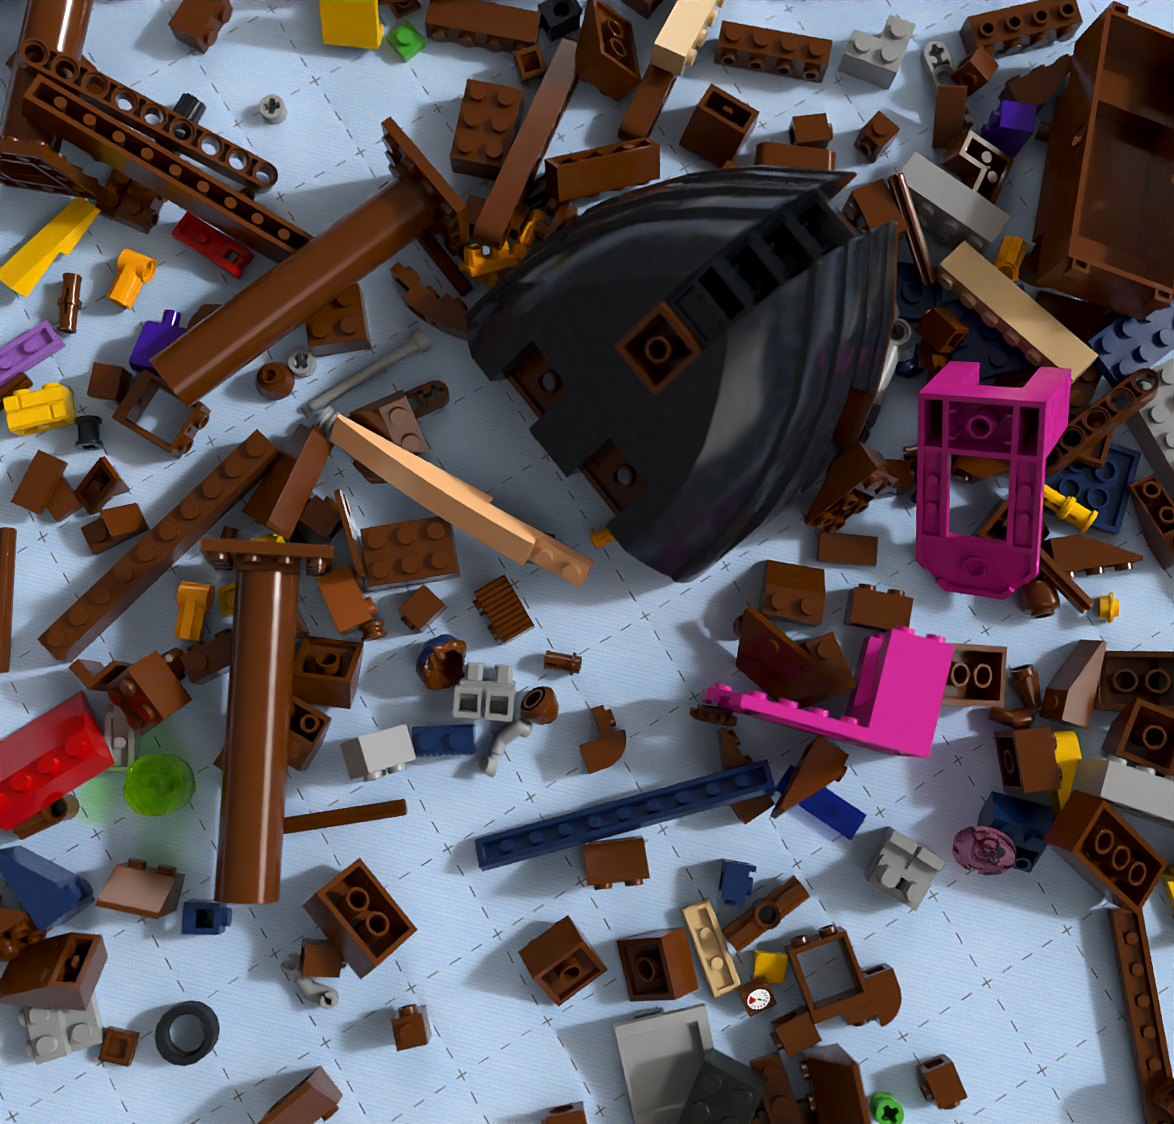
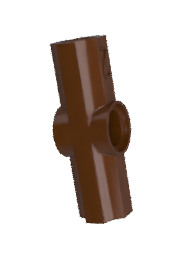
(782, 901)

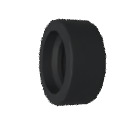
(167, 1047)

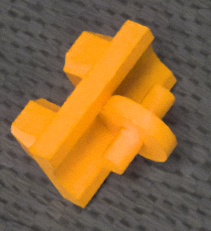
(486, 267)

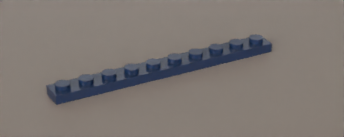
(625, 815)

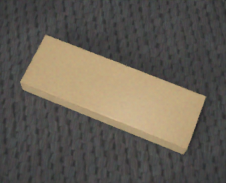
(711, 948)

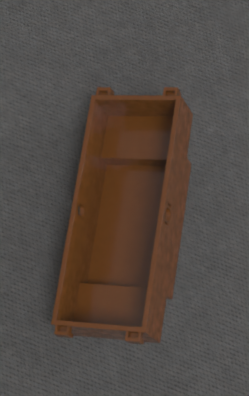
(1111, 170)

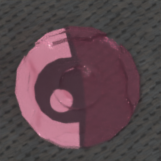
(978, 842)

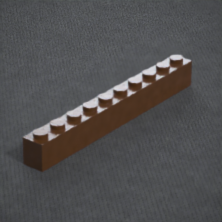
(160, 170)
(160, 548)

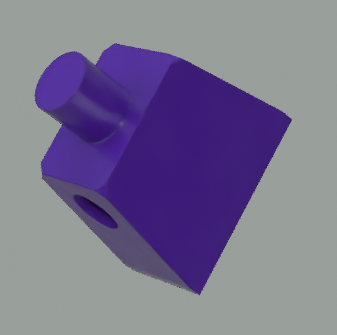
(154, 338)

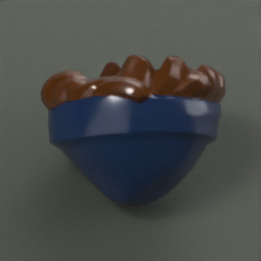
(441, 661)

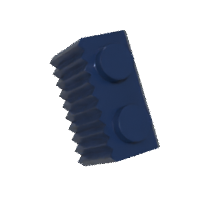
(444, 740)

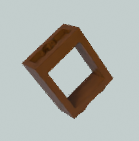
(138, 400)
(840, 1002)

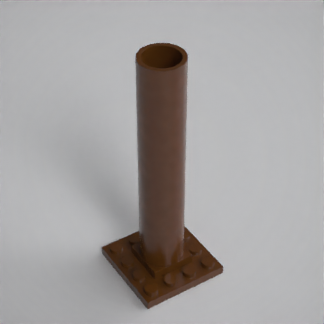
(28, 150)
(318, 272)
(258, 710)

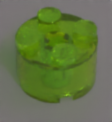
(142, 783)

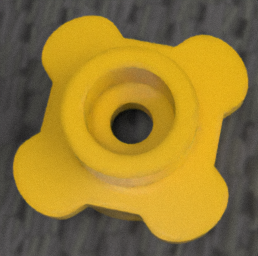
(1108, 607)

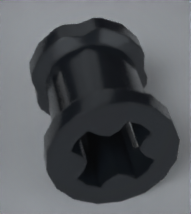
(88, 432)

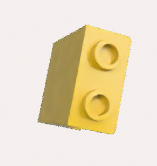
(351, 23)

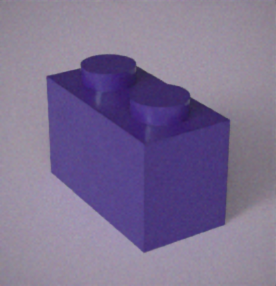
(1010, 126)

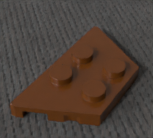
(778, 662)

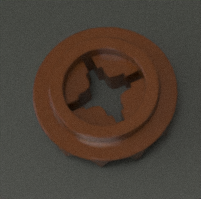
(713, 715)

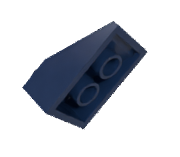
(43, 887)

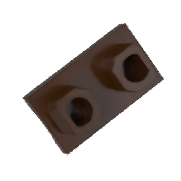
(562, 214)

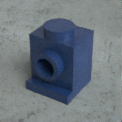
(735, 882)
(196, 921)

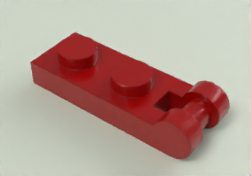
(212, 244)

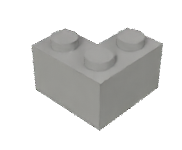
(877, 58)
(377, 753)

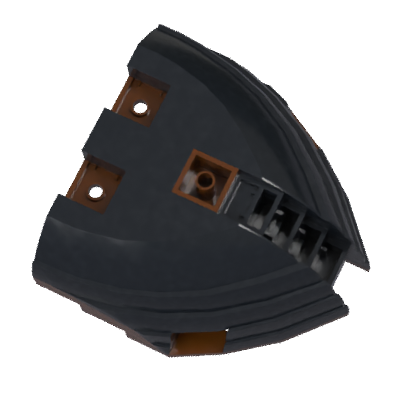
(703, 342)

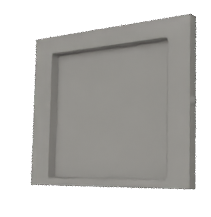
(662, 1060)

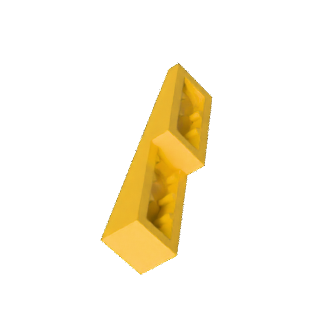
(58, 236)

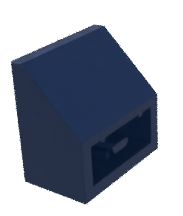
(1022, 822)

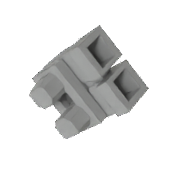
(485, 694)
(903, 868)

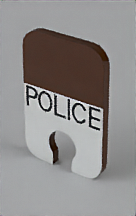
(351, 533)

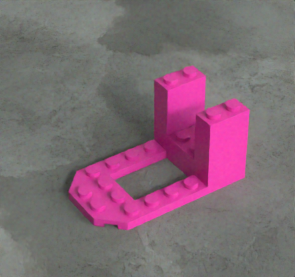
(988, 423)
(888, 712)

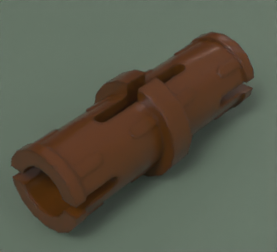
(69, 303)

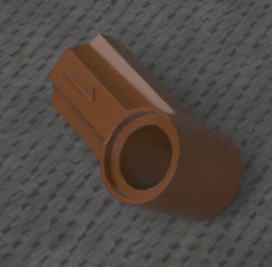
(48, 817)

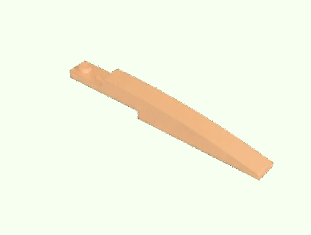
(459, 503)

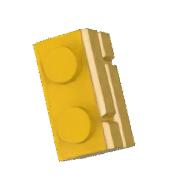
(40, 409)

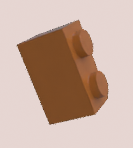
(346, 599)

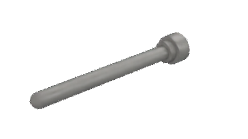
(416, 342)

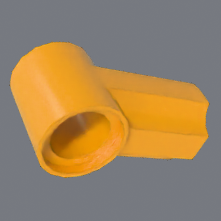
(1010, 256)
(132, 273)
(193, 602)

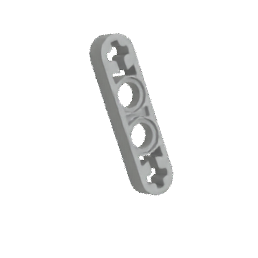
(945, 67)

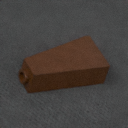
(290, 481)

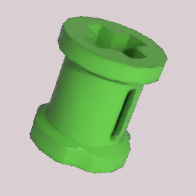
(879, 1101)

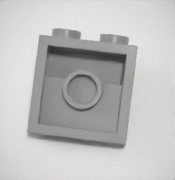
(61, 1031)

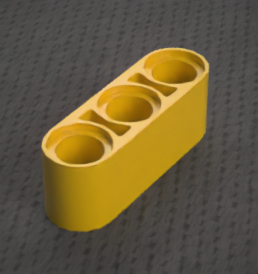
(1067, 756)

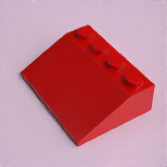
(50, 759)

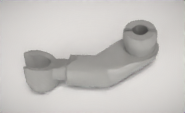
(504, 736)
(311, 990)

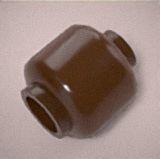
(1038, 598)

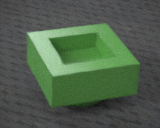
(406, 41)

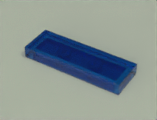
(828, 808)

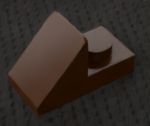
(99, 486)
(114, 527)

